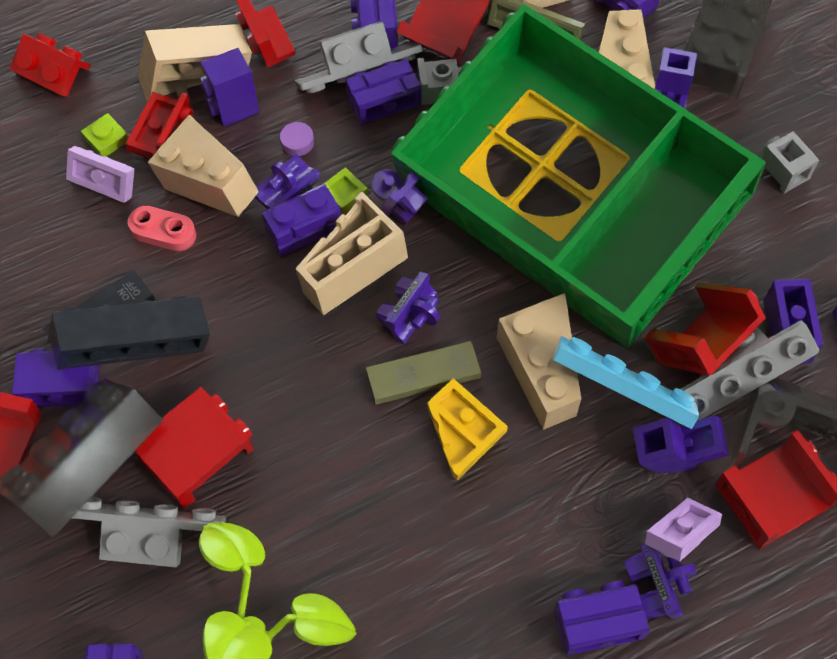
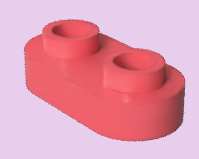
(160, 226)

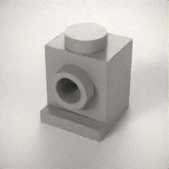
(434, 77)
(789, 161)

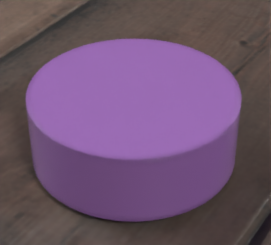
(297, 138)

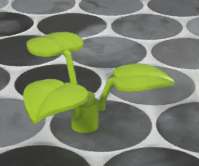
(240, 637)

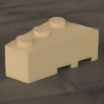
(627, 45)
(174, 56)
(203, 169)
(352, 255)
(529, 346)

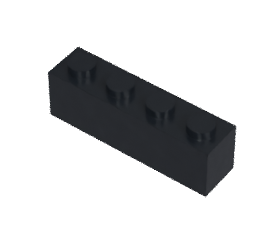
(128, 332)

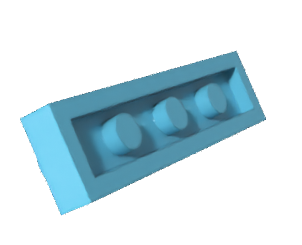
(639, 387)

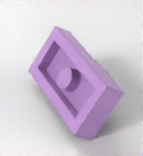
(100, 174)
(683, 529)

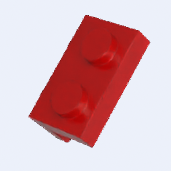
(266, 32)
(46, 64)
(157, 123)

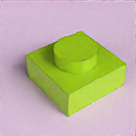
(105, 135)
(345, 189)

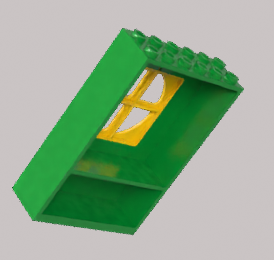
(661, 189)

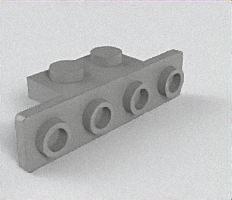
(355, 52)
(751, 366)
(144, 533)

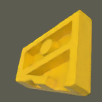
(463, 427)

